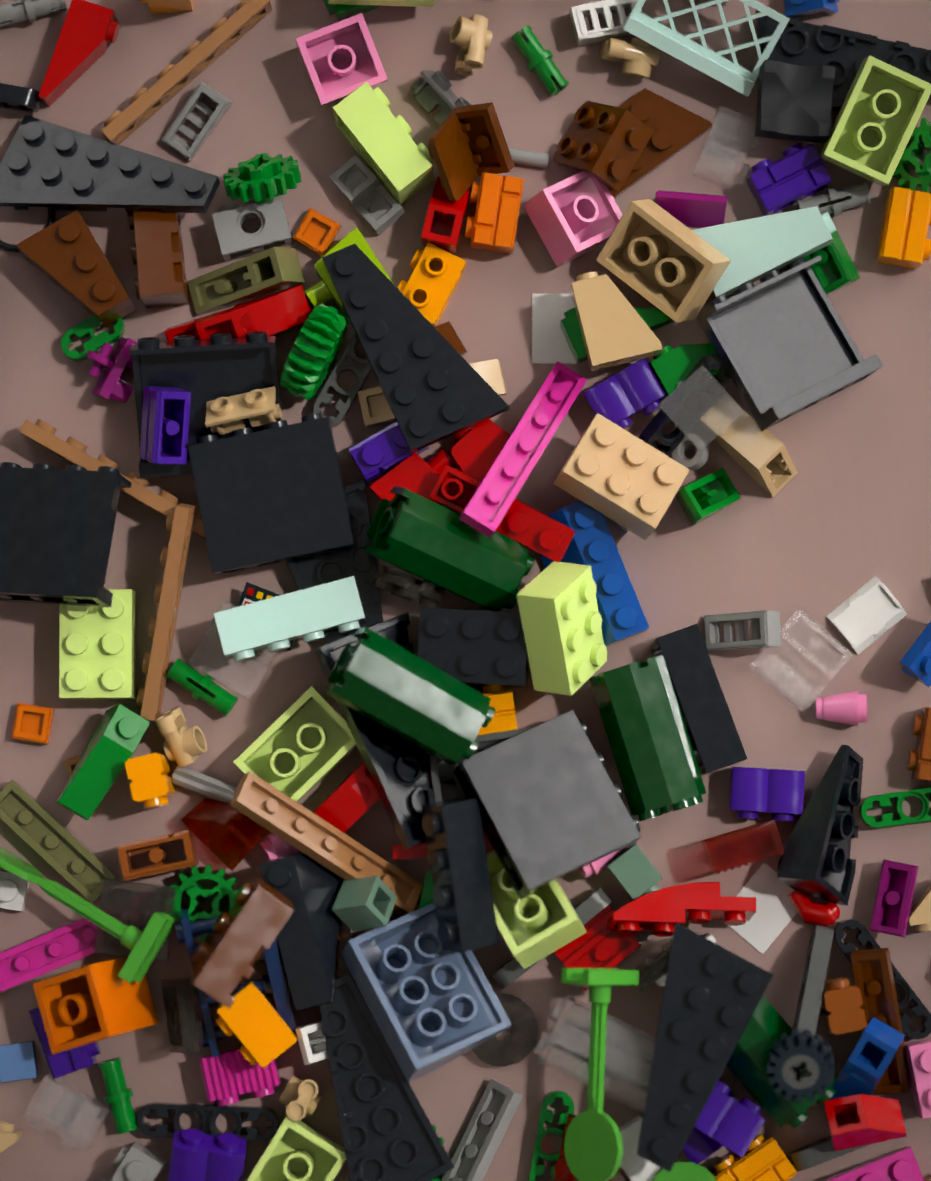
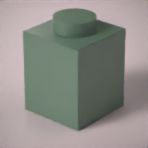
(635, 872)
(364, 903)

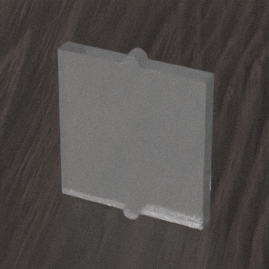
(701, 408)

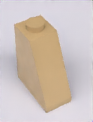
(610, 324)
(758, 453)

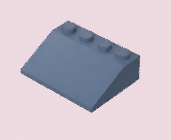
(423, 997)

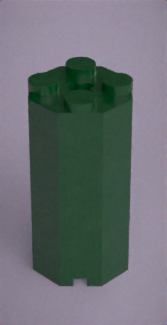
(447, 551)
(409, 697)
(648, 738)
(750, 1067)

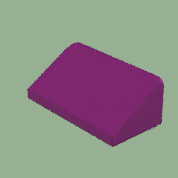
(693, 208)
(894, 898)

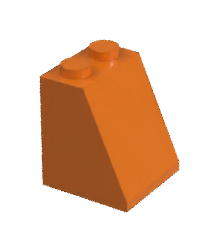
(93, 1005)

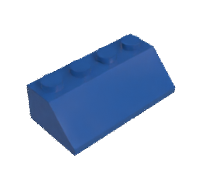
(614, 591)

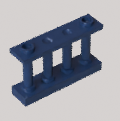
(271, 983)

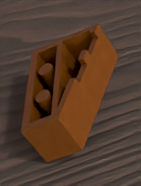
(158, 258)
(79, 267)
(239, 940)

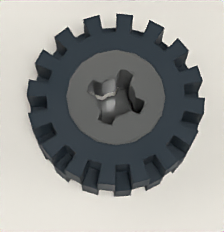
(794, 1054)

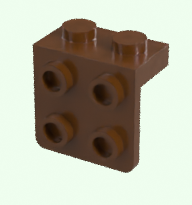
(603, 143)
(467, 146)

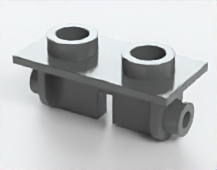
(436, 92)

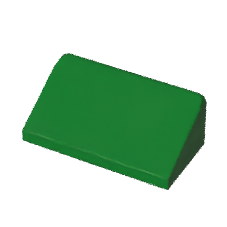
(836, 266)

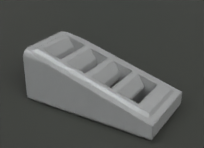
(203, 89)
(764, 626)

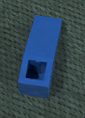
(868, 1060)

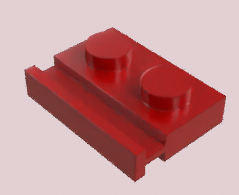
(598, 946)

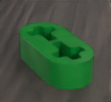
(85, 329)

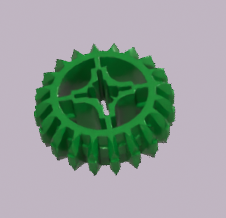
(314, 351)

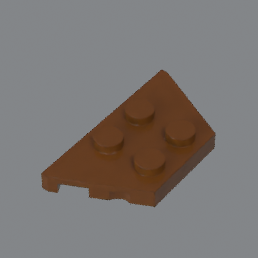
(673, 131)

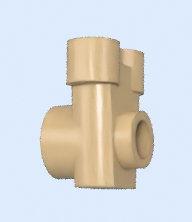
(474, 41)
(636, 57)
(181, 742)
(300, 1098)

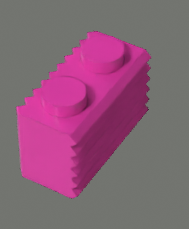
(233, 1075)

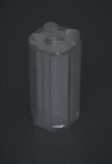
(626, 1051)

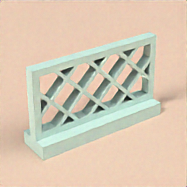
(698, 54)

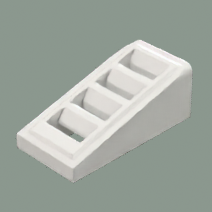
(586, 37)

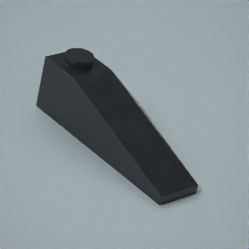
(820, 845)
(311, 931)

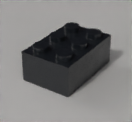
(475, 646)

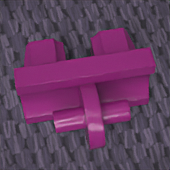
(109, 383)

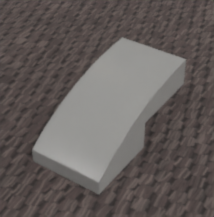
(367, 194)

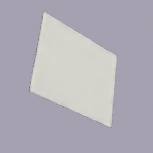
(547, 336)
(772, 908)

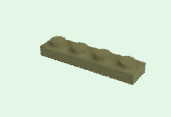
(53, 841)

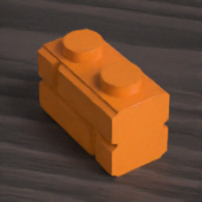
(496, 213)

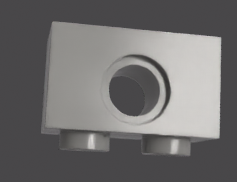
(237, 243)

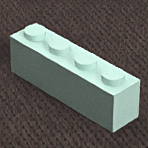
(290, 617)

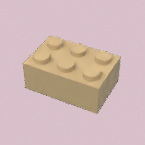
(663, 260)
(621, 476)

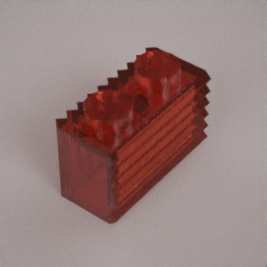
(743, 847)

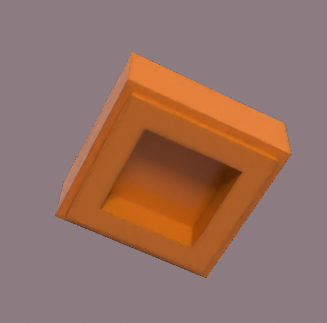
(316, 232)
(33, 723)

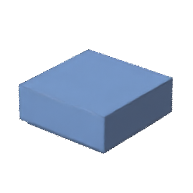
(18, 1061)

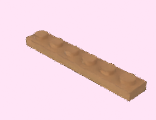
(175, 78)
(74, 452)
(168, 596)
(321, 839)

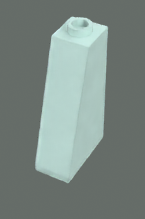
(766, 244)

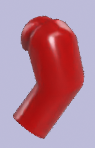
(814, 913)

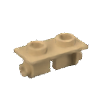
(228, 413)

